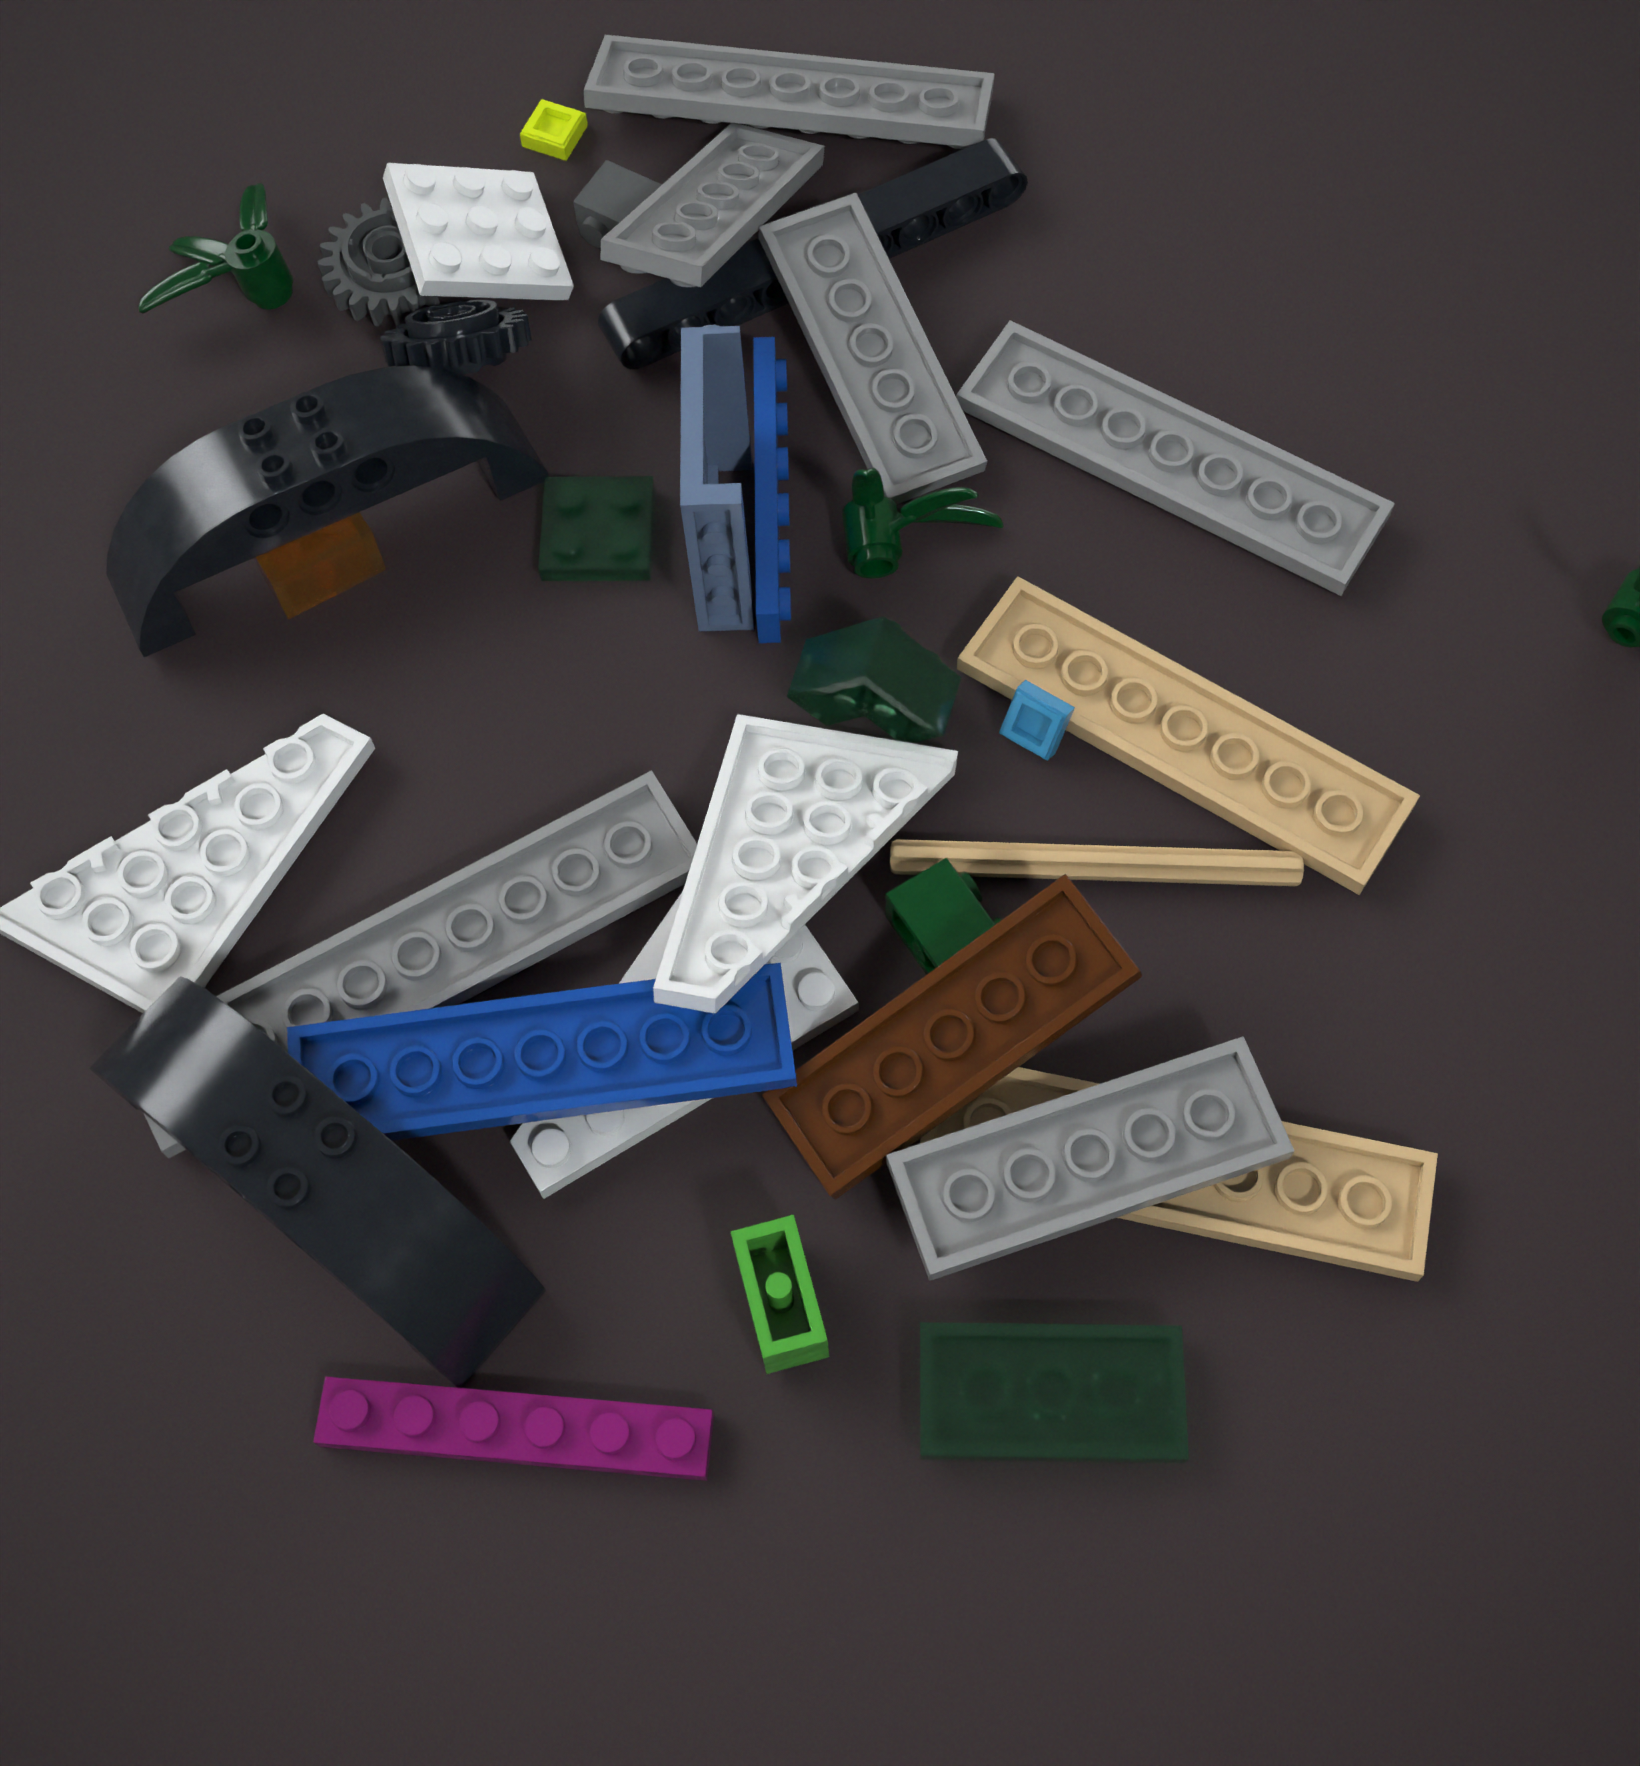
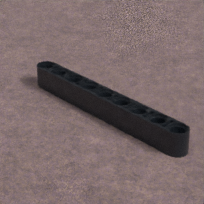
(902, 212)

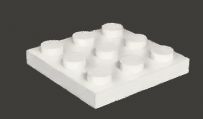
(477, 232)

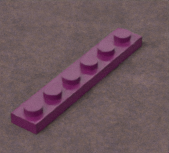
(515, 1428)

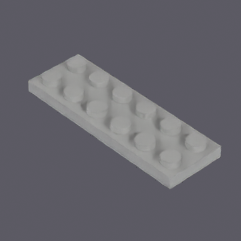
(712, 205)
(872, 348)
(1087, 1157)

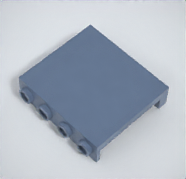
(713, 441)

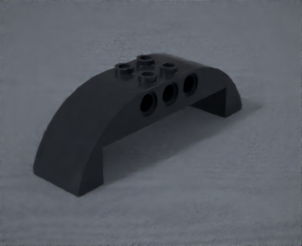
(299, 472)
(322, 1177)

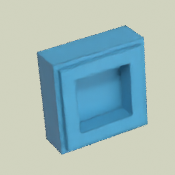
(1036, 720)

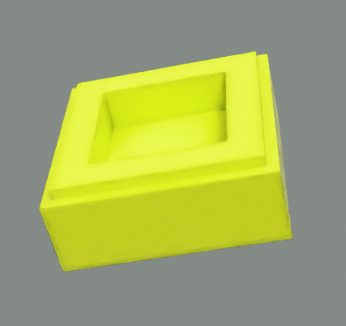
(553, 129)

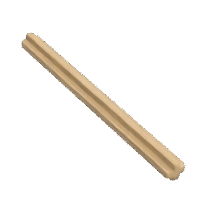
(1101, 862)

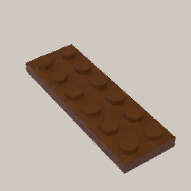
(952, 1036)

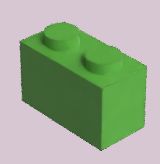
(780, 1294)

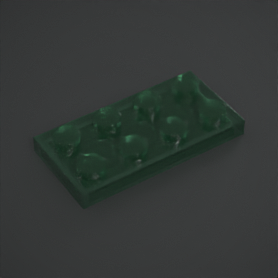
(1052, 1393)

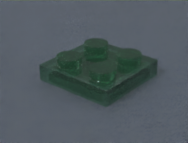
(597, 528)

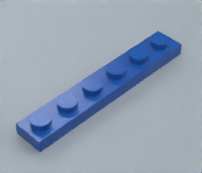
(771, 507)

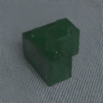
(877, 675)

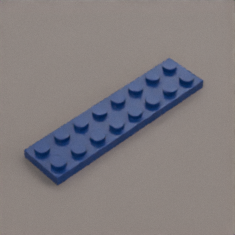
(549, 1056)

